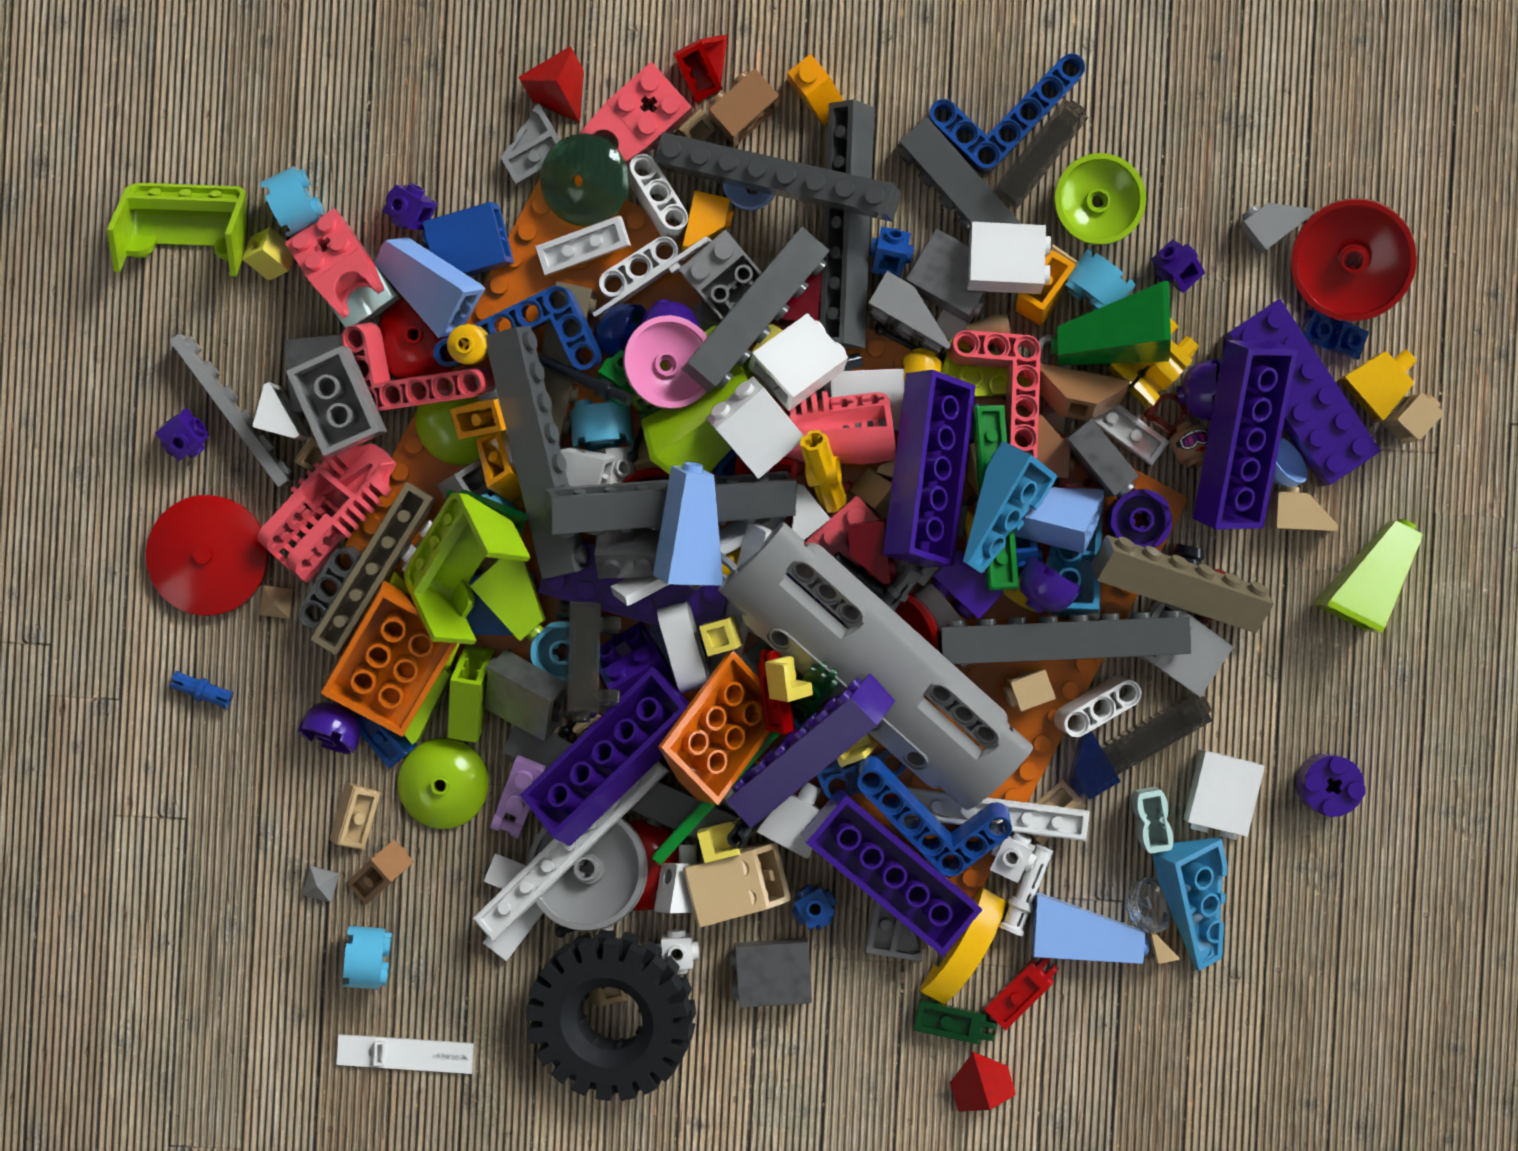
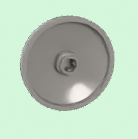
(600, 884)

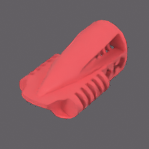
(850, 444)
(332, 502)

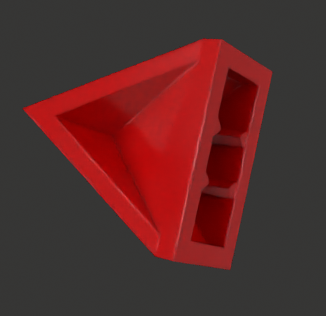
(702, 66)
(557, 84)
(981, 1084)

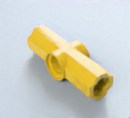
(823, 471)

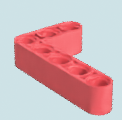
(1016, 366)
(385, 391)

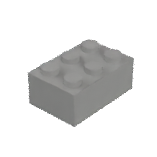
(336, 401)

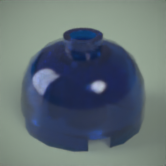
(617, 326)

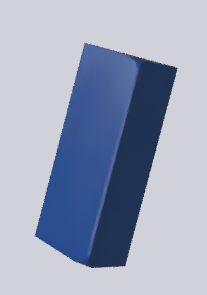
(385, 743)

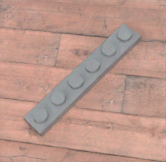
(225, 400)

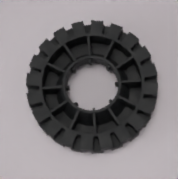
(584, 1054)

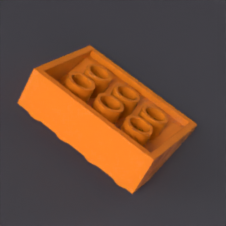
(387, 662)
(717, 731)

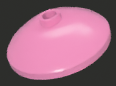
(666, 340)

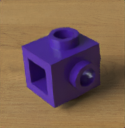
(409, 206)
(1177, 265)
(183, 435)

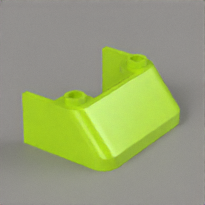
(179, 216)
(449, 557)

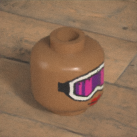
(1189, 444)

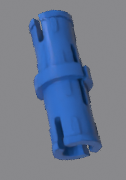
(201, 690)

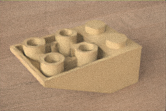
(737, 884)

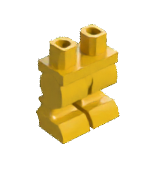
(1159, 374)

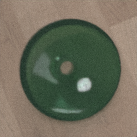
(603, 177)

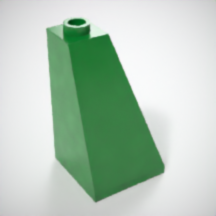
(1121, 332)

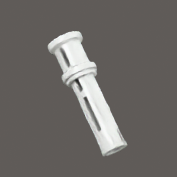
(1022, 904)

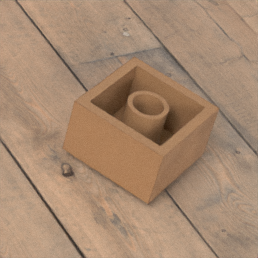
(743, 106)

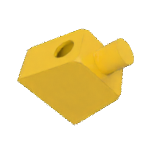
(1380, 383)

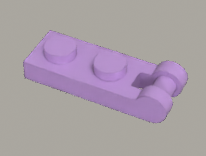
(521, 776)

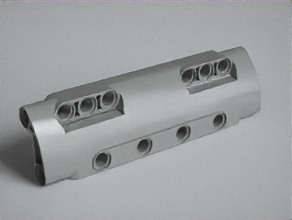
(889, 651)

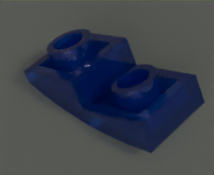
(1334, 335)

